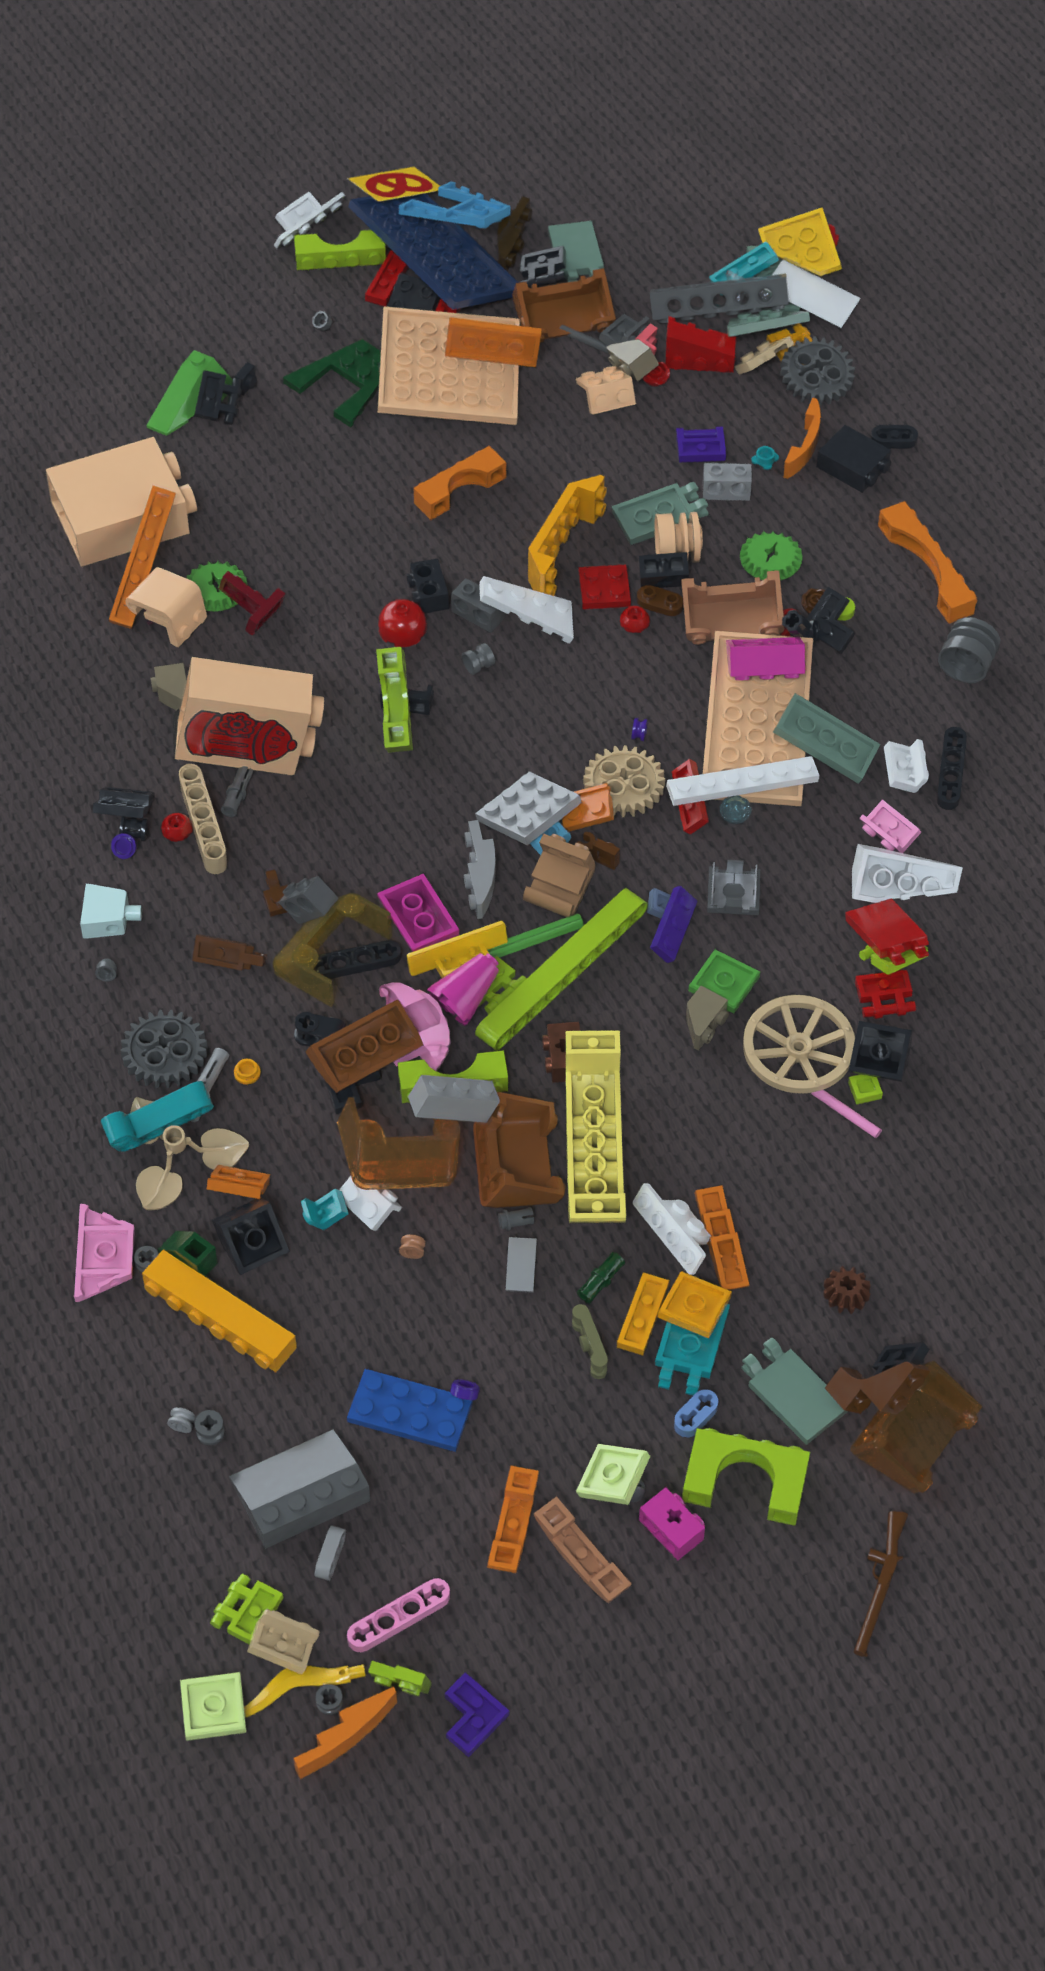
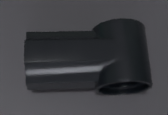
(800, 626)

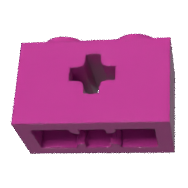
(675, 1537)

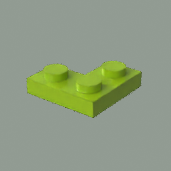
(409, 1680)

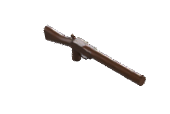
(889, 1560)

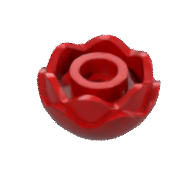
(658, 375)
(634, 619)
(175, 833)

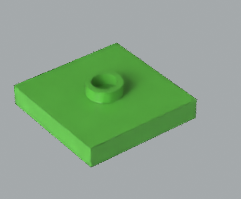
(726, 978)

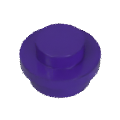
(123, 846)

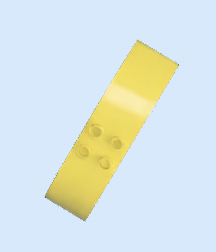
(594, 1128)

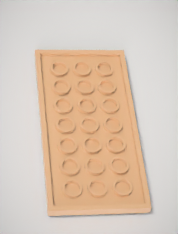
(744, 718)

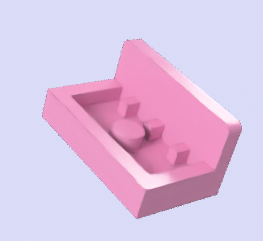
(892, 827)

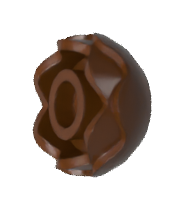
(811, 598)

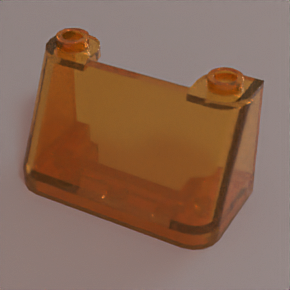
(910, 1442)

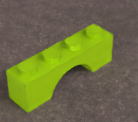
(316, 254)
(395, 699)
(486, 1066)

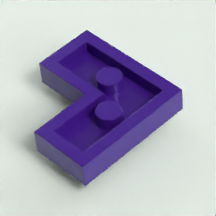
(480, 1711)

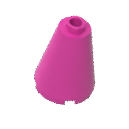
(465, 987)

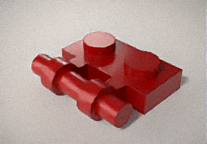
(882, 987)

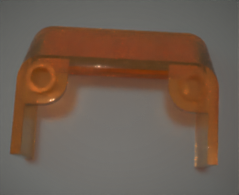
(398, 1161)

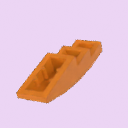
(724, 1242)
(354, 1726)

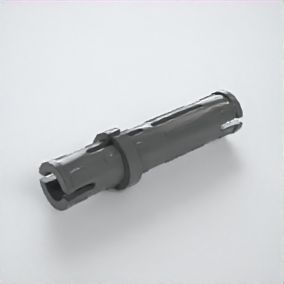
(236, 791)

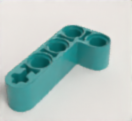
(150, 1121)

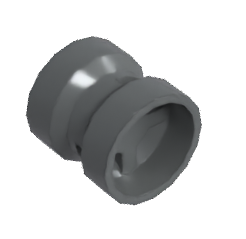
(479, 658)

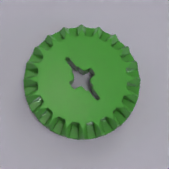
(786, 558)
(204, 578)

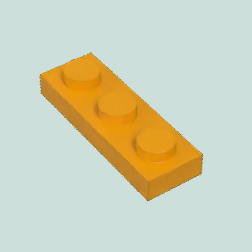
(642, 1313)

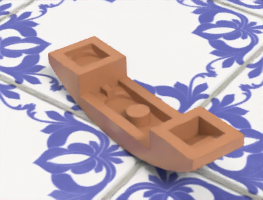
(580, 1552)

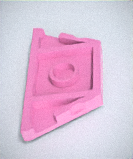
(103, 1253)

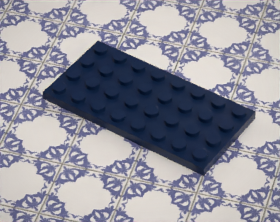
(437, 252)

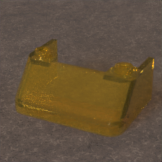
(300, 955)

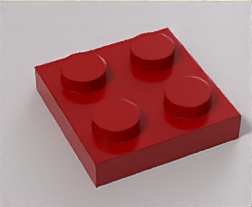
(604, 586)

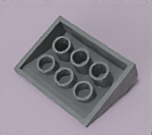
(301, 1488)

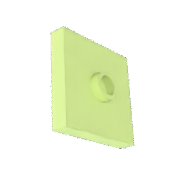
(613, 1474)
(213, 1706)

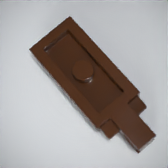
(226, 953)

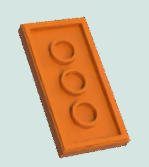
(492, 342)

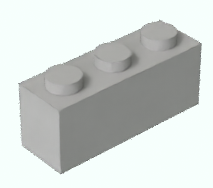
(453, 1098)

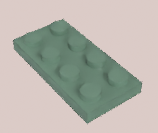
(826, 738)

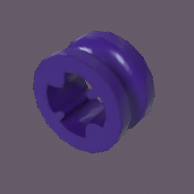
(639, 729)

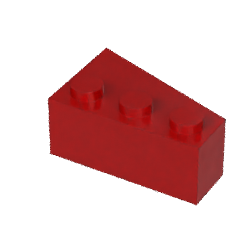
(698, 349)

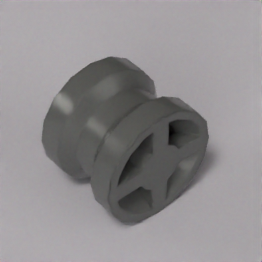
(212, 1434)

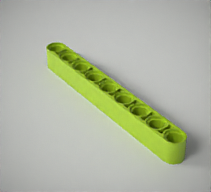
(561, 969)

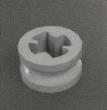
(181, 1420)

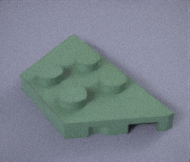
(764, 320)

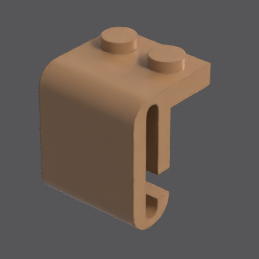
(560, 875)

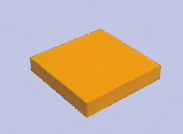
(694, 1304)

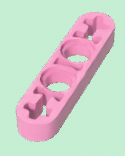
(400, 1617)

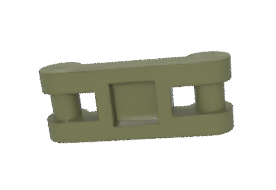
(590, 1340)

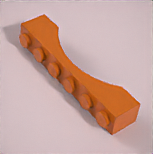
(904, 529)

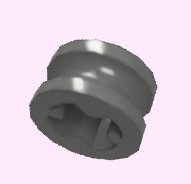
(145, 1251)
(329, 1709)

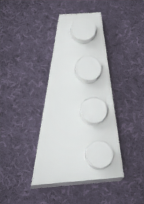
(531, 606)

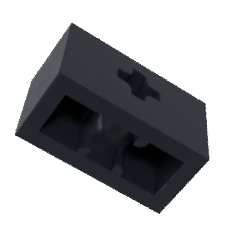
(663, 569)

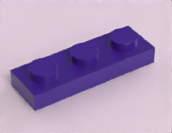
(673, 924)

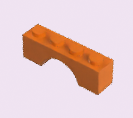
(481, 468)

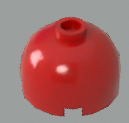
(402, 623)

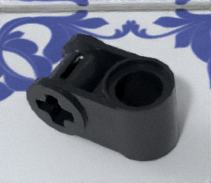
(317, 1029)

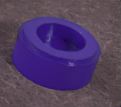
(465, 1389)

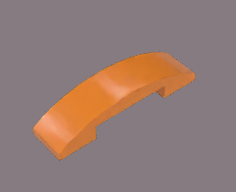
(798, 457)
(513, 1520)

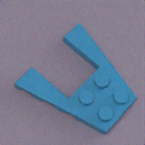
(471, 211)

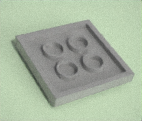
(528, 808)

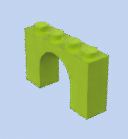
(716, 1451)

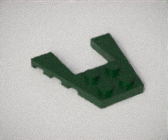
(357, 364)

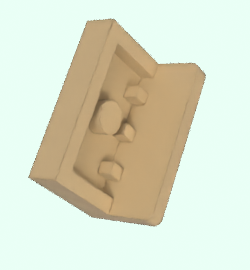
(283, 1641)

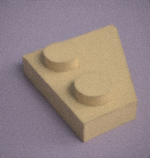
(765, 352)

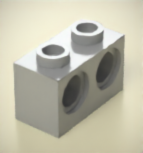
(727, 481)

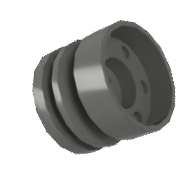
(969, 650)

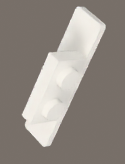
(301, 214)
(674, 1226)

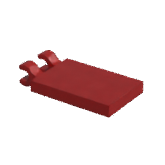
(888, 930)

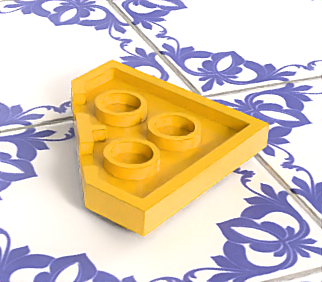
(804, 242)

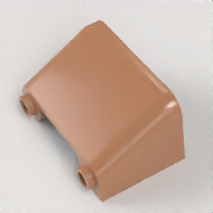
(733, 608)

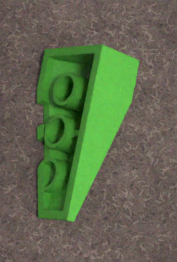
(182, 394)

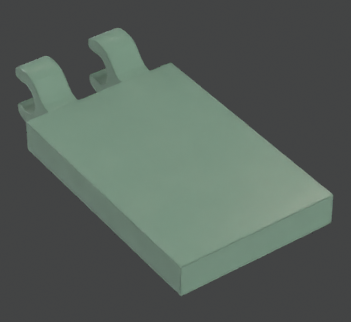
(580, 247)
(638, 514)
(792, 1391)

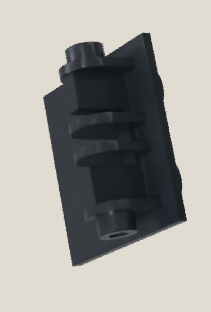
(412, 294)

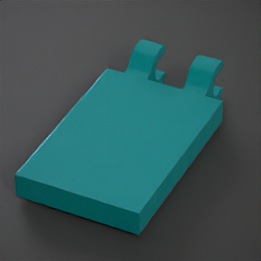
(688, 1353)

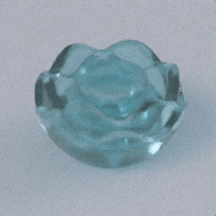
(735, 809)

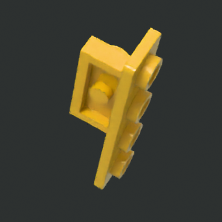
(454, 952)

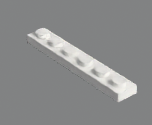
(742, 780)

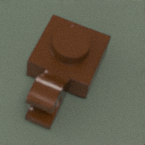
(601, 851)
(274, 894)

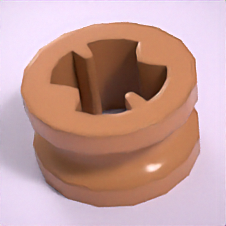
(412, 1246)

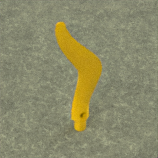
(311, 1676)

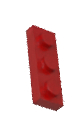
(385, 280)
(692, 814)

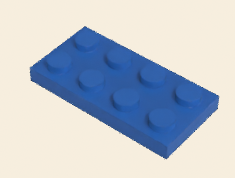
(409, 1410)

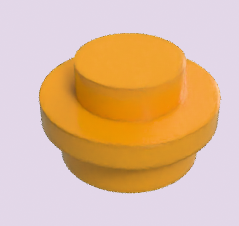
(247, 1071)

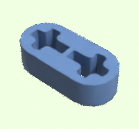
(691, 1409)

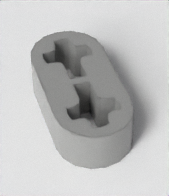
(330, 1553)

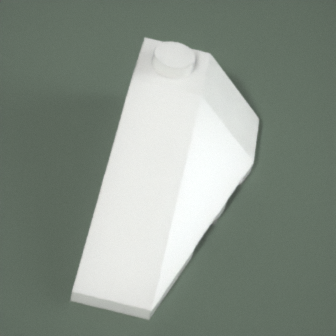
(889, 874)

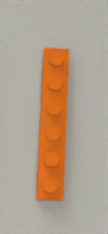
(142, 552)

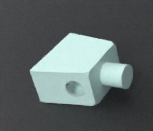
(106, 911)

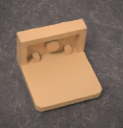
(607, 389)

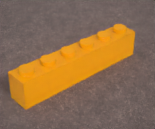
(219, 1311)

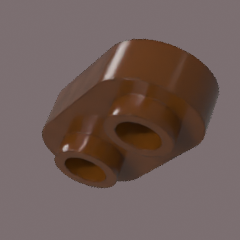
(659, 600)

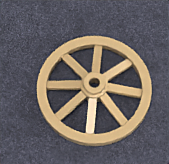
(798, 1041)

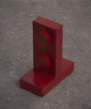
(251, 600)

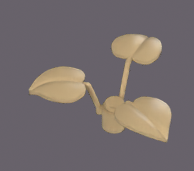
(160, 1187)

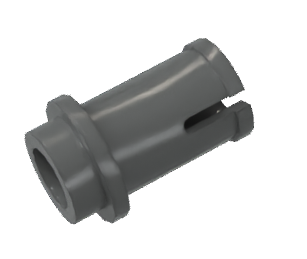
(514, 1218)

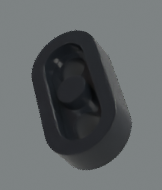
(895, 436)

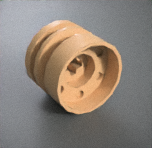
(678, 537)

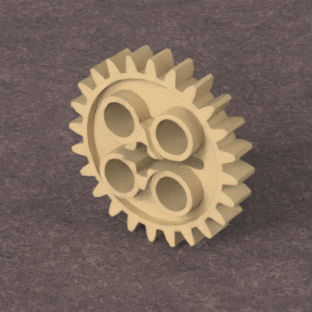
(632, 779)

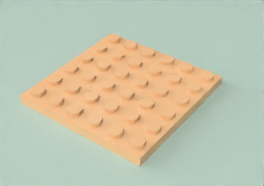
(426, 383)

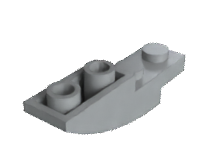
(480, 869)

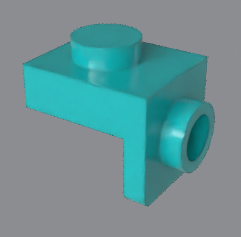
(325, 1210)

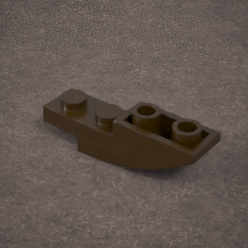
(510, 233)

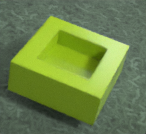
(865, 1088)

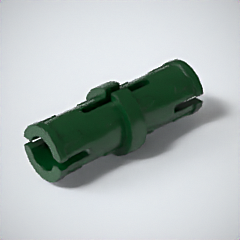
(601, 1277)

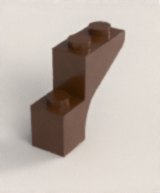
(887, 1390)

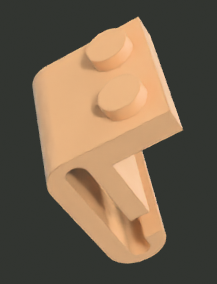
(169, 602)

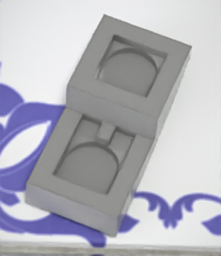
(521, 1264)

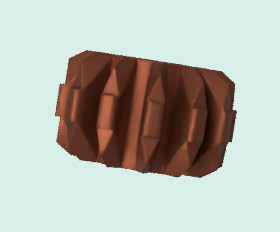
(846, 1290)

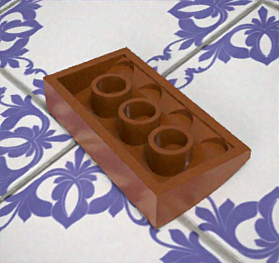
(365, 1046)

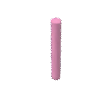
(848, 1113)

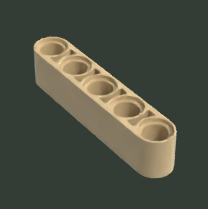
(203, 819)

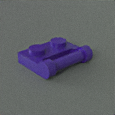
(701, 445)

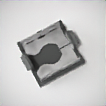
(733, 889)

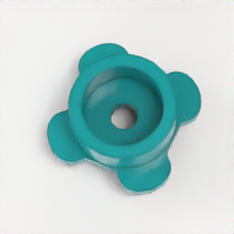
(765, 457)

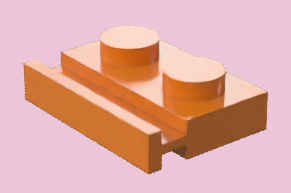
(593, 810)
(238, 1181)

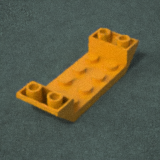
(579, 501)

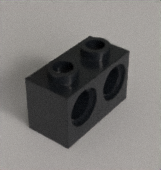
(428, 586)

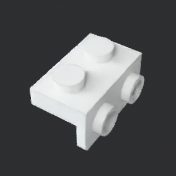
(906, 765)
(369, 1205)

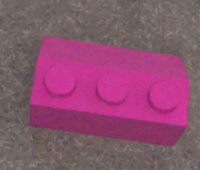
(765, 657)
(418, 913)

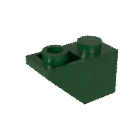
(191, 1250)

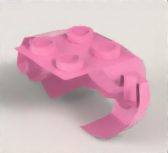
(428, 1020)

